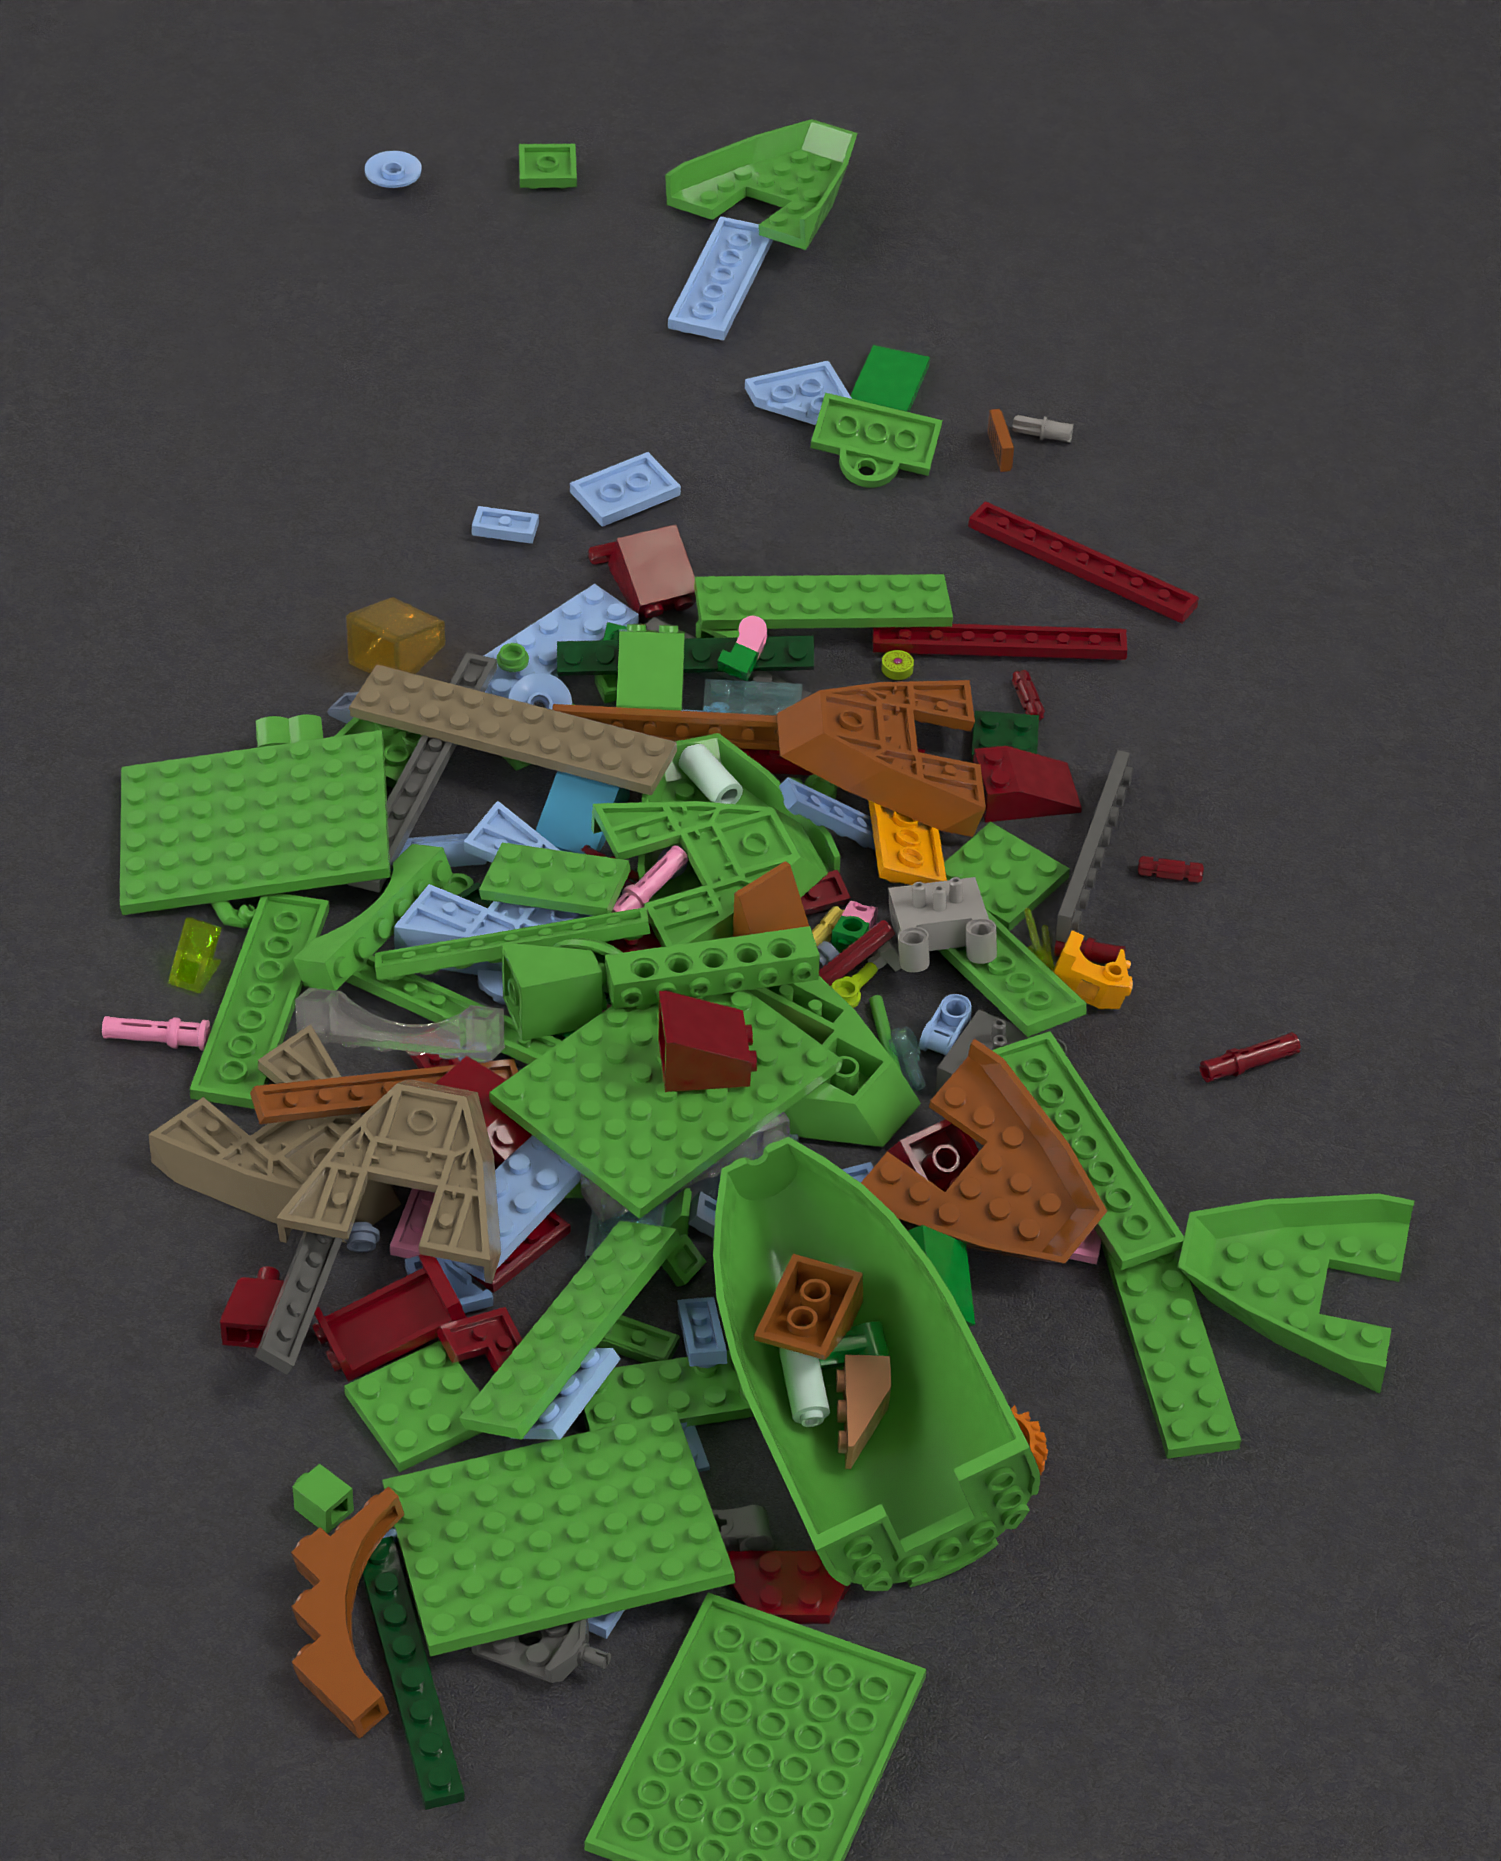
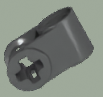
(744, 1528)

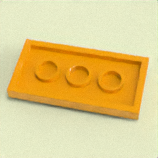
(905, 848)

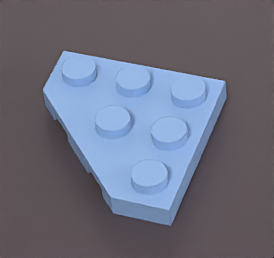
(796, 390)

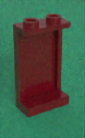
(389, 1320)

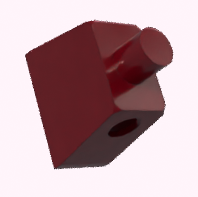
(250, 1308)

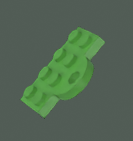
(875, 439)

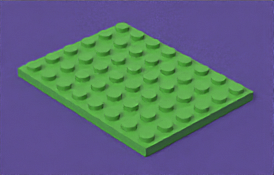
(253, 822)
(607, 1111)
(557, 1533)
(757, 1745)

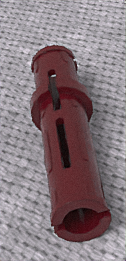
(1236, 1061)

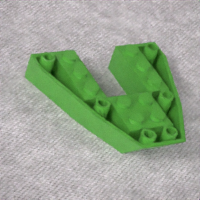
(868, 1095)

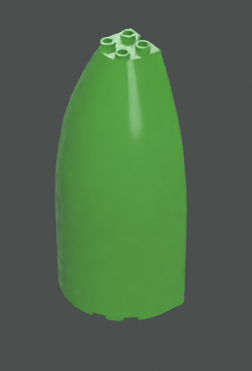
(948, 1453)

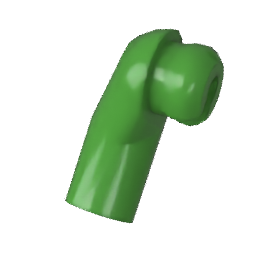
(237, 918)

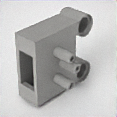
(940, 918)

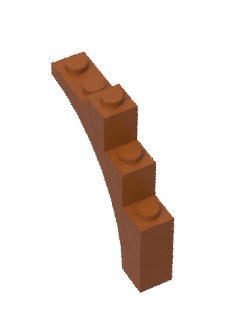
(325, 1612)

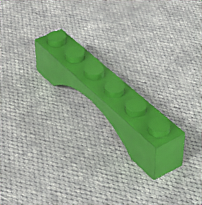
(338, 954)

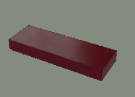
(538, 1242)

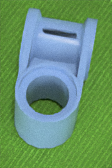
(946, 1024)

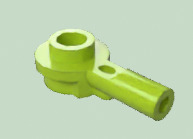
(850, 987)

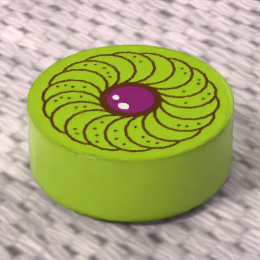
(897, 665)

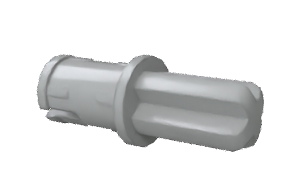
(1043, 428)

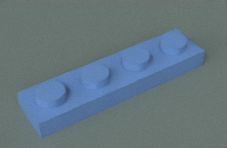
(827, 812)

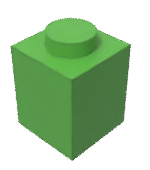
(322, 1498)

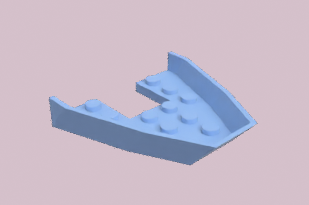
(445, 916)

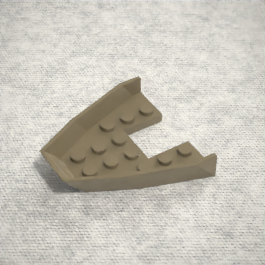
(418, 1140)
(269, 1167)

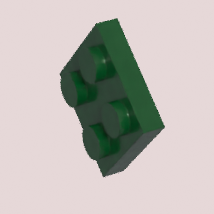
(1005, 729)

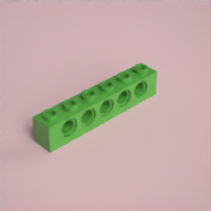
(712, 967)

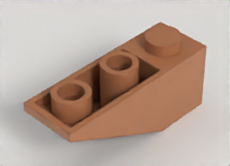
(864, 1403)

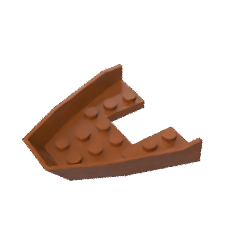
(869, 747)
(1020, 1190)

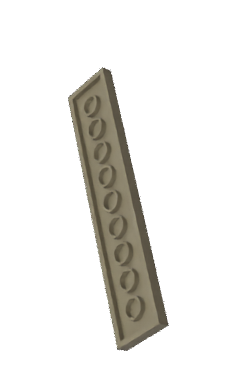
(514, 729)

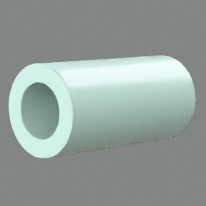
(709, 775)
(804, 1387)

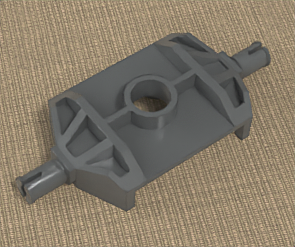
(552, 1658)

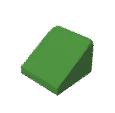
(679, 1211)

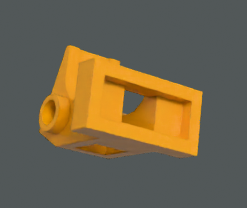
(1109, 982)

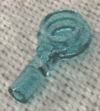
(906, 1045)

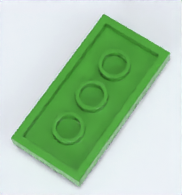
(554, 879)

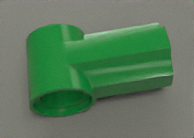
(860, 1340)

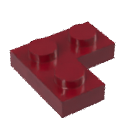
(485, 1333)

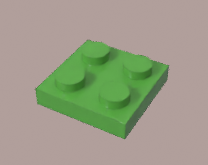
(547, 165)

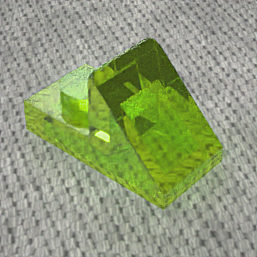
(194, 956)

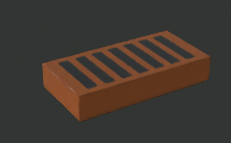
(1000, 440)

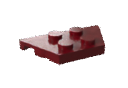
(786, 1585)

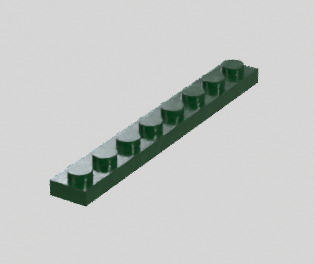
(700, 655)
(411, 1678)

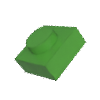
(683, 1261)

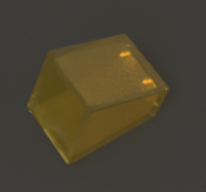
(393, 636)

